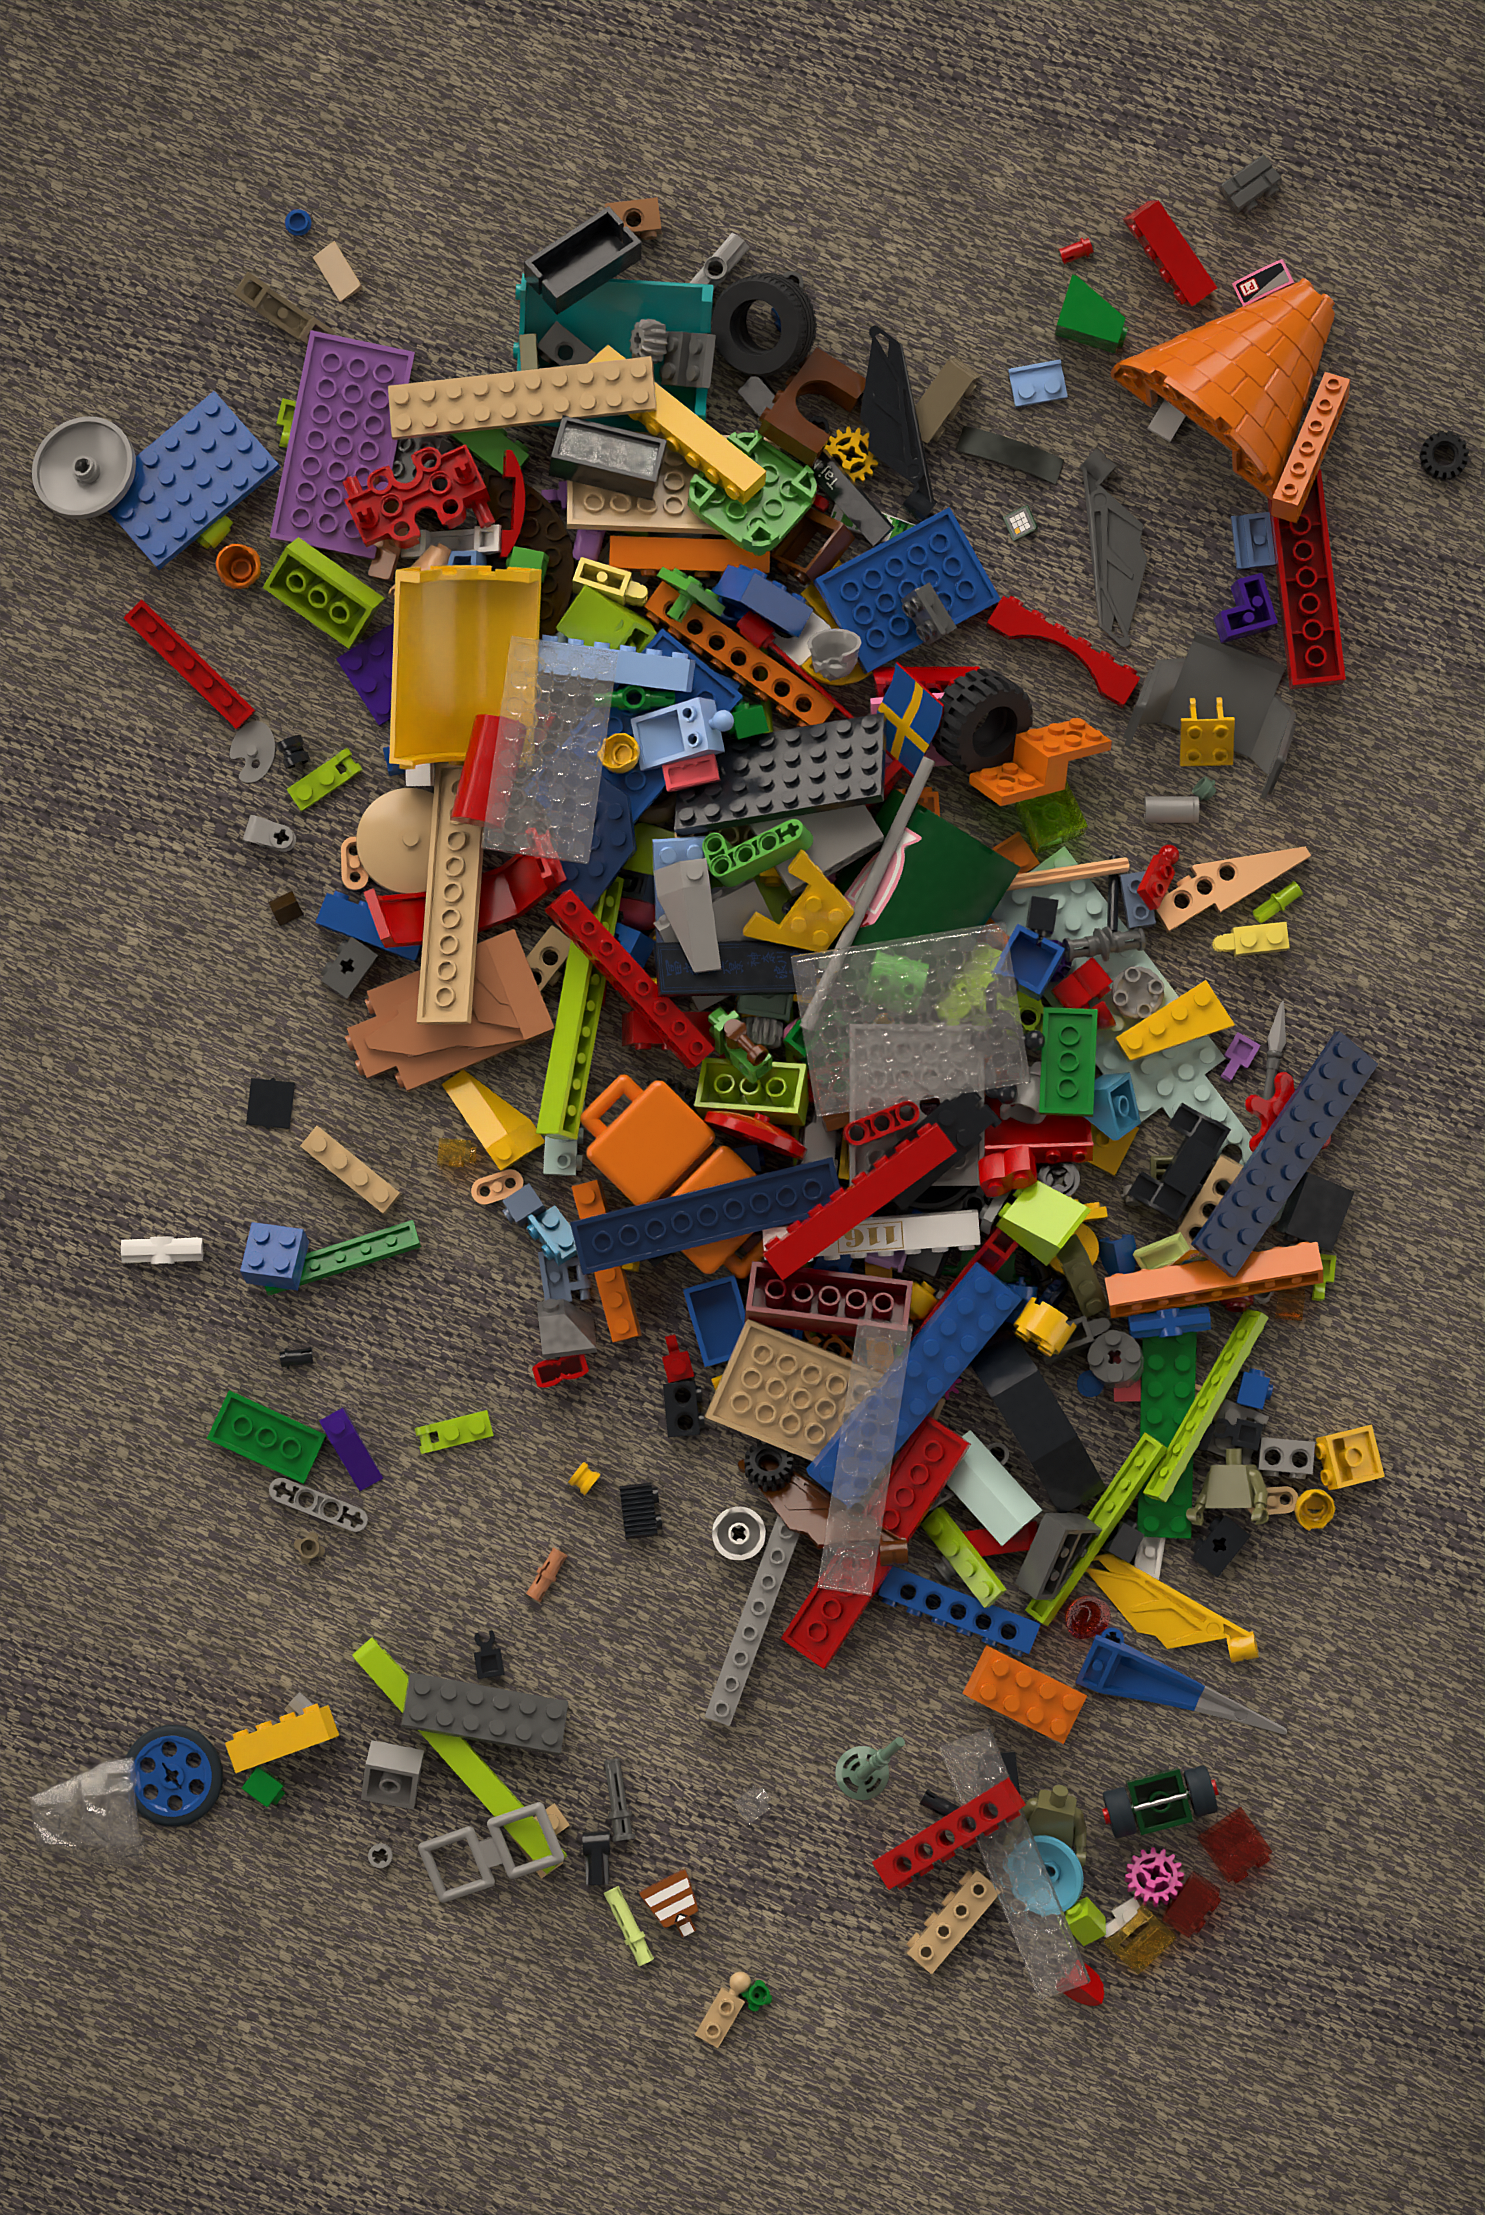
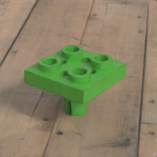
(690, 592)

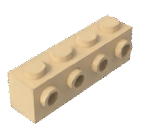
(953, 1921)

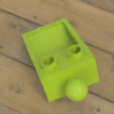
(606, 621)

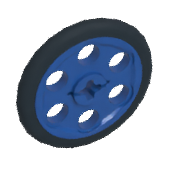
(209, 1772)

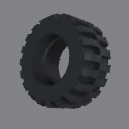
(966, 705)

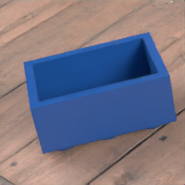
(752, 591)
(716, 1318)

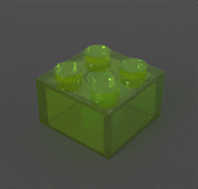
(1051, 819)

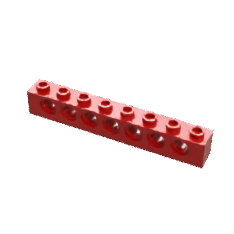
(629, 979)

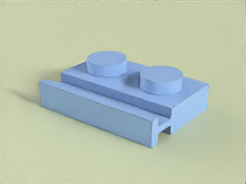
(1037, 383)

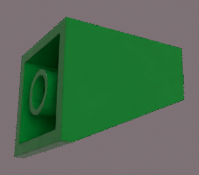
(1090, 318)

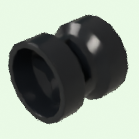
(293, 751)

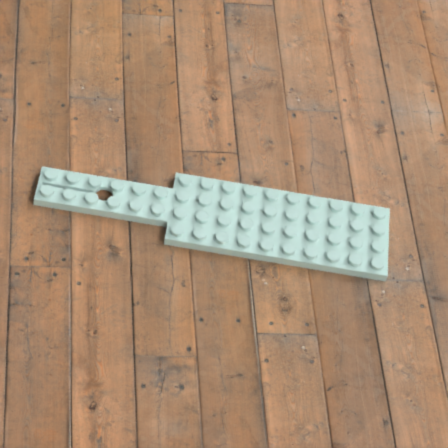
(1157, 1079)

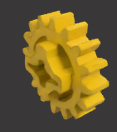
(862, 459)

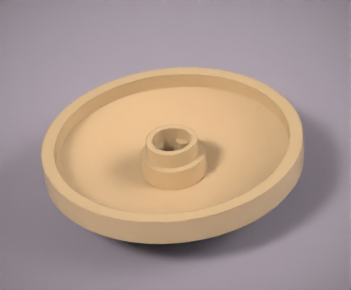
(396, 840)

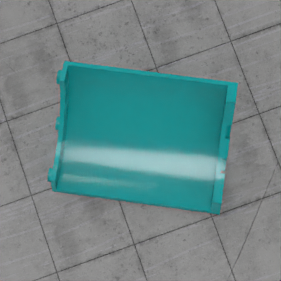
(608, 319)

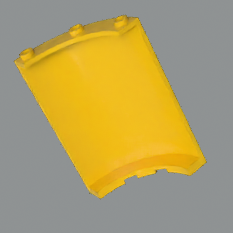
(453, 653)

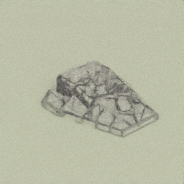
(92, 1816)

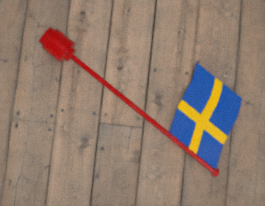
(909, 707)

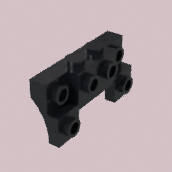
(1187, 1168)

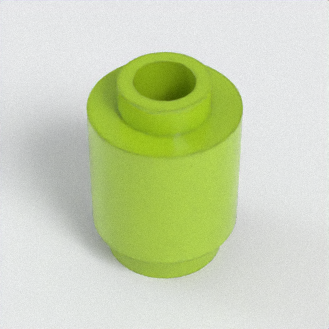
(215, 533)

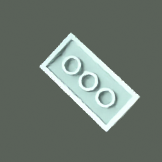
(991, 1492)

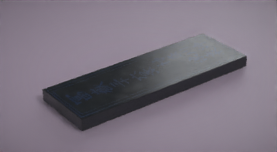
(745, 970)

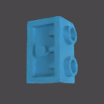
(554, 1235)

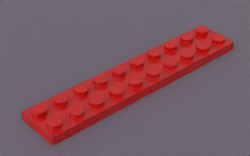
(913, 1487)

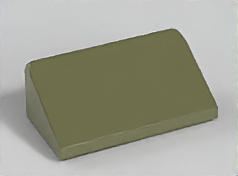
(529, 352)

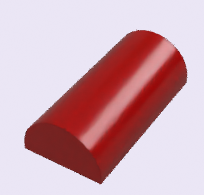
(476, 773)

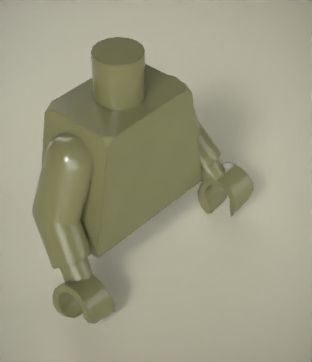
(1232, 1487)
(1056, 1816)

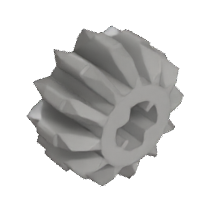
(649, 339)
(764, 1031)

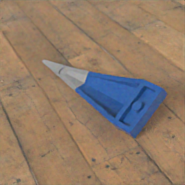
(1131, 1674)

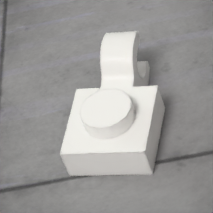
(1122, 1915)

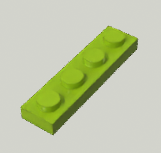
(963, 1557)

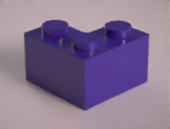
(1252, 610)

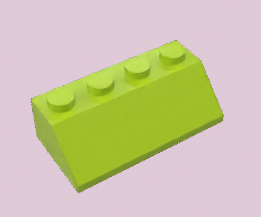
(777, 1094)

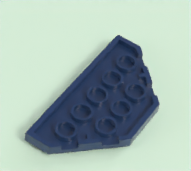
(610, 847)

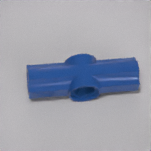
(1169, 1322)

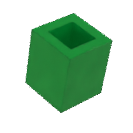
(264, 1787)

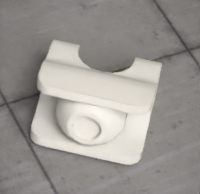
(797, 647)

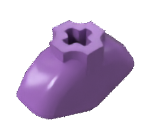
(588, 544)

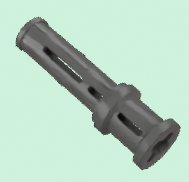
(619, 1813)

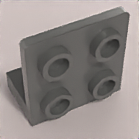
(927, 613)

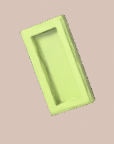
(1161, 1252)

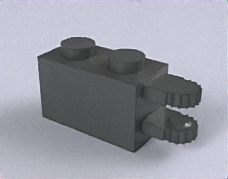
(1081, 1338)

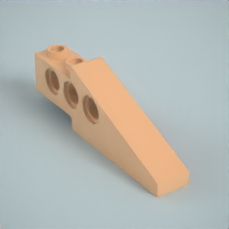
(1248, 876)

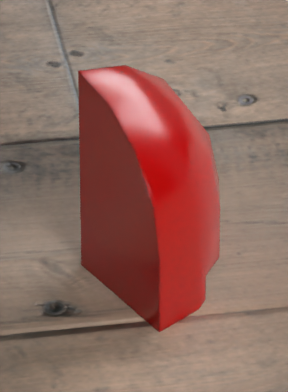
(1104, 1019)
(1090, 1993)

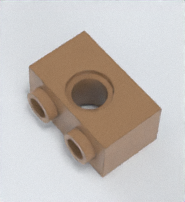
(646, 210)

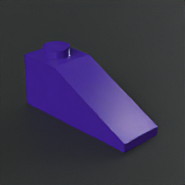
(351, 1449)

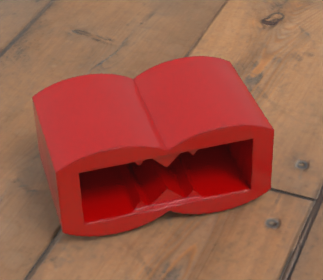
(1083, 986)
(1007, 1171)
(552, 1371)

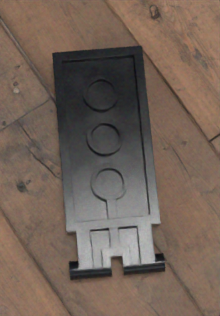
(961, 1124)

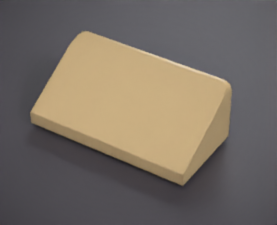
(337, 271)

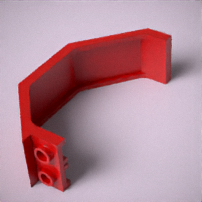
(504, 896)

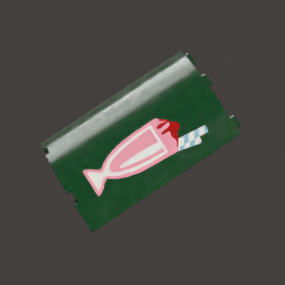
(932, 883)

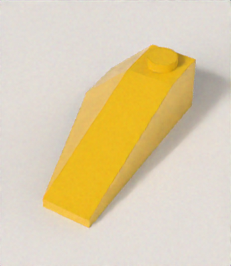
(497, 1124)

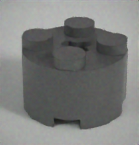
(1116, 1344)

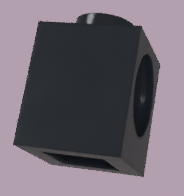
(1124, 1540)

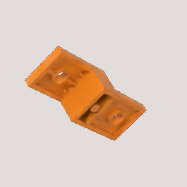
(1040, 761)

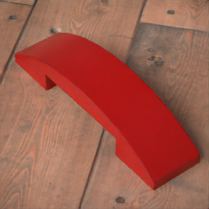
(512, 470)

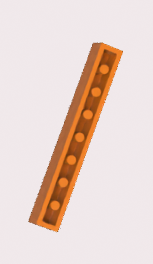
(1205, 1282)

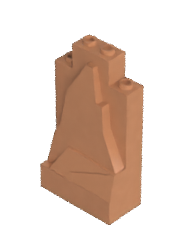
(504, 1016)

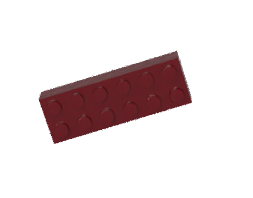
(824, 1299)

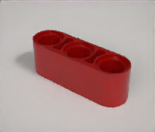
(894, 1123)
(988, 1545)

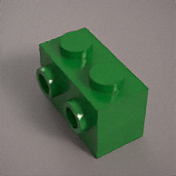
(748, 720)

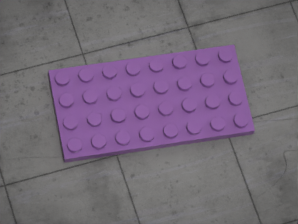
(337, 433)

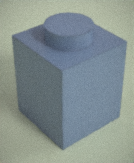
(522, 1204)

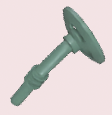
(876, 1767)

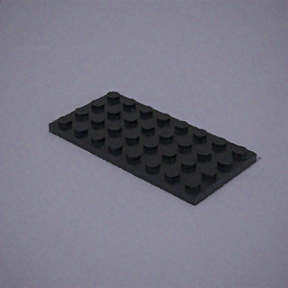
(789, 775)

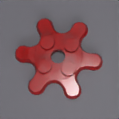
(1269, 1109)

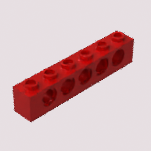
(891, 1865)

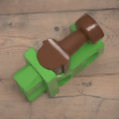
(740, 1051)

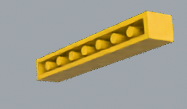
(698, 442)

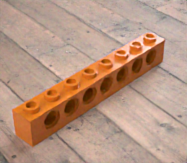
(755, 659)

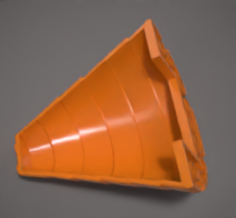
(1242, 377)

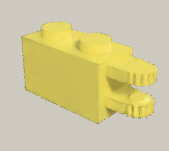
(609, 581)
(1254, 939)

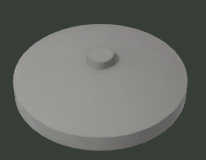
(83, 467)

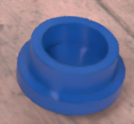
(298, 222)
(1088, 1384)

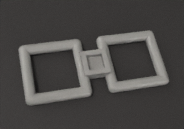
(491, 1852)

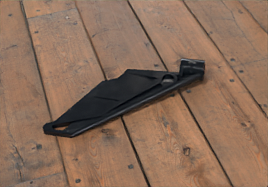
(893, 422)

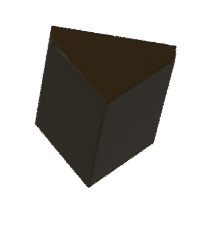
(285, 908)

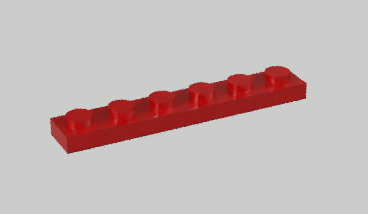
(189, 664)

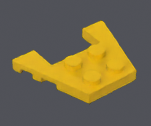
(813, 918)

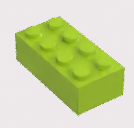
(323, 592)

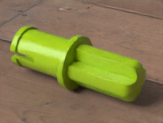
(1277, 902)

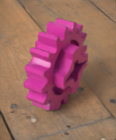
(1145, 1872)

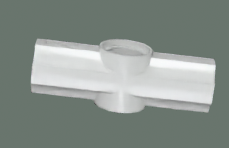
(162, 1250)

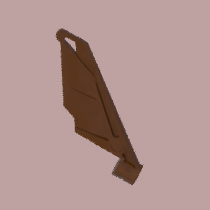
(806, 1511)

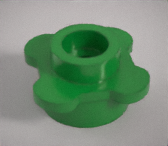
(763, 1992)

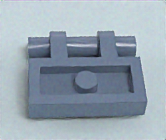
(556, 1279)

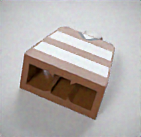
(673, 1901)

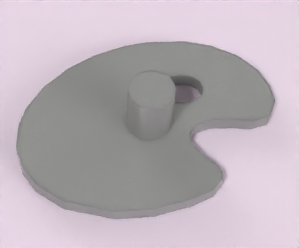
(253, 743)

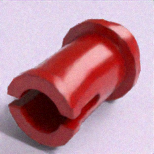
(1076, 250)

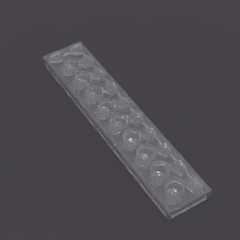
(1017, 1872)

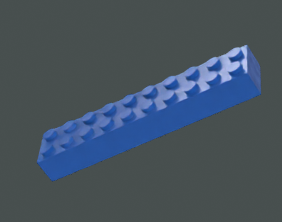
(938, 1355)

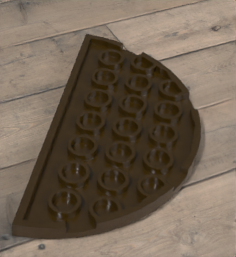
(542, 532)

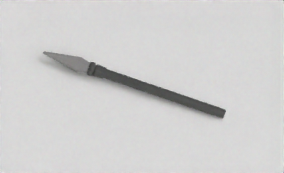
(1276, 1043)

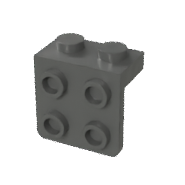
(403, 466)

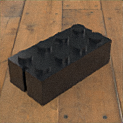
(582, 260)

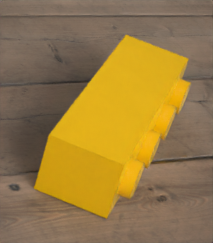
(282, 1738)

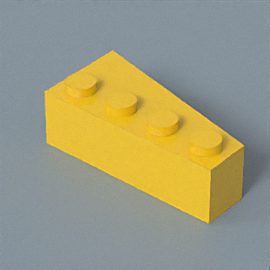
(1181, 1021)

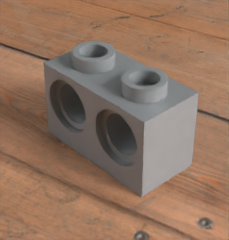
(1286, 1450)

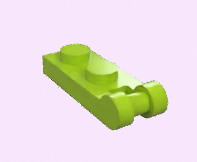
(323, 780)
(455, 1431)

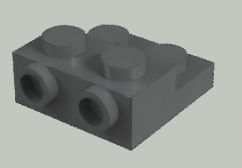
(688, 360)

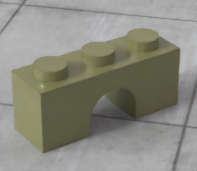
(1081, 1277)

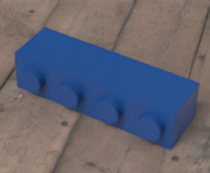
(357, 922)

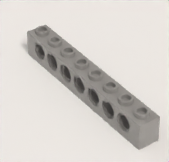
(752, 1623)

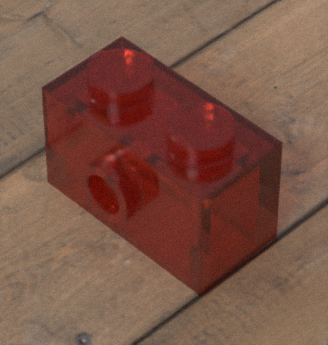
(1192, 1904)

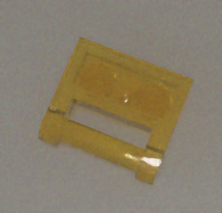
(1145, 1945)

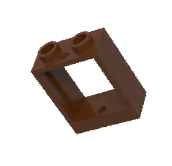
(798, 538)

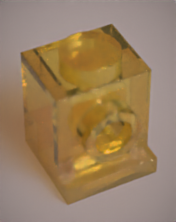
(456, 1152)

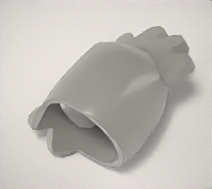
(1027, 1101)

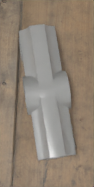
(726, 257)

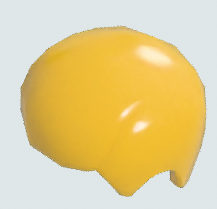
(620, 753)
(1314, 1500)

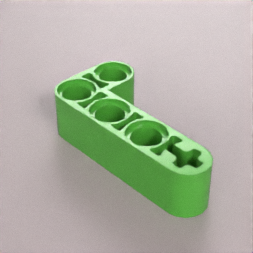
(786, 837)

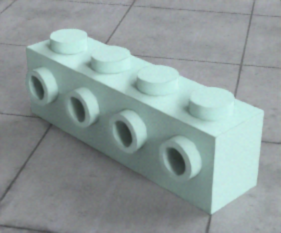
(562, 1155)

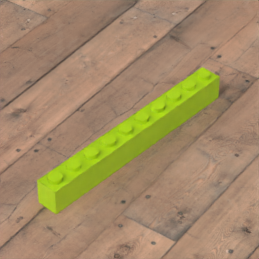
(575, 1032)

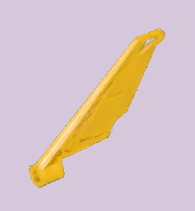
(1166, 1613)

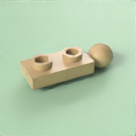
(724, 2010)

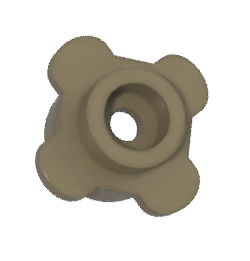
(301, 1546)

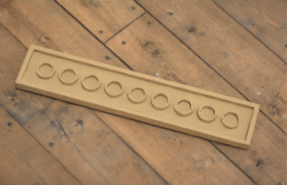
(522, 398)
(450, 909)

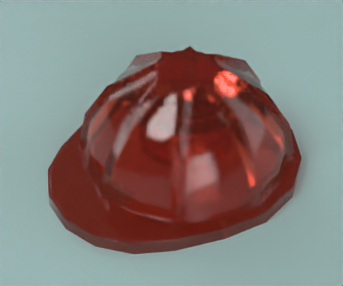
(1087, 1617)

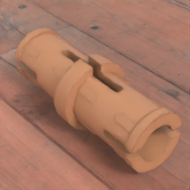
(546, 1574)

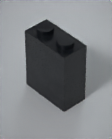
(1315, 1212)

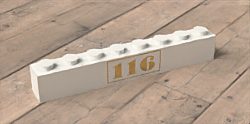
(901, 1232)

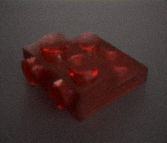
(1235, 1845)

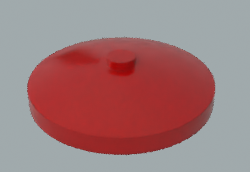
(756, 1131)

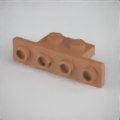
(386, 552)

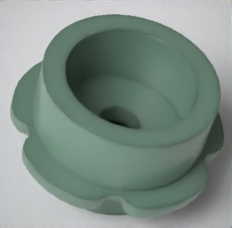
(1204, 789)

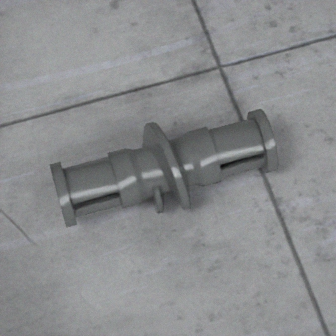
(1104, 943)

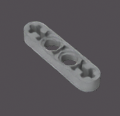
(317, 1507)

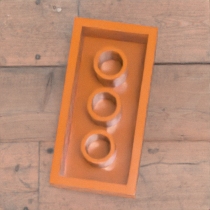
(1024, 1694)

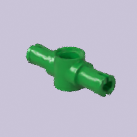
(648, 700)

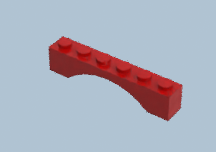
(1016, 622)
(991, 1255)

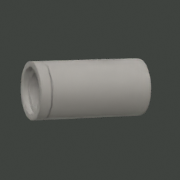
(1171, 809)

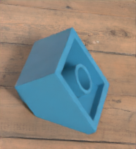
(1115, 1105)

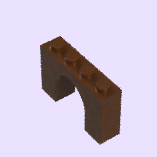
(818, 375)

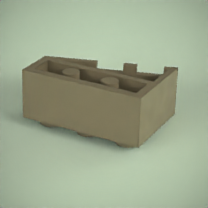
(944, 397)

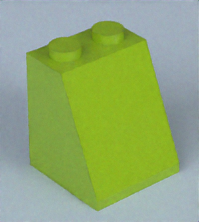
(1041, 1220)

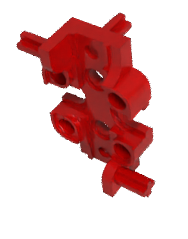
(463, 490)

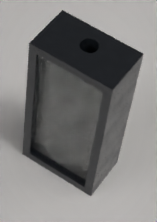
(607, 457)

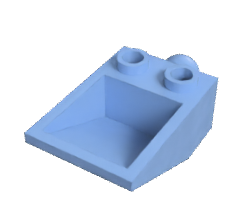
(680, 732)

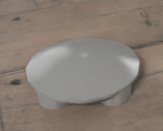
(1137, 992)

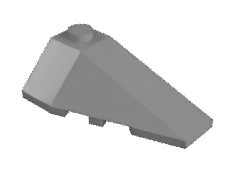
(688, 904)

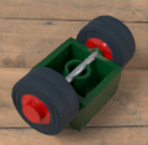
(1160, 1801)

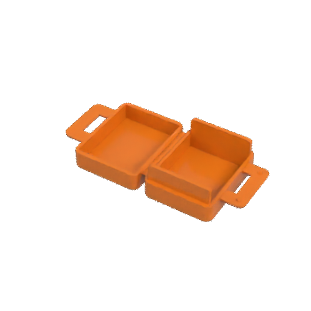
(662, 1152)

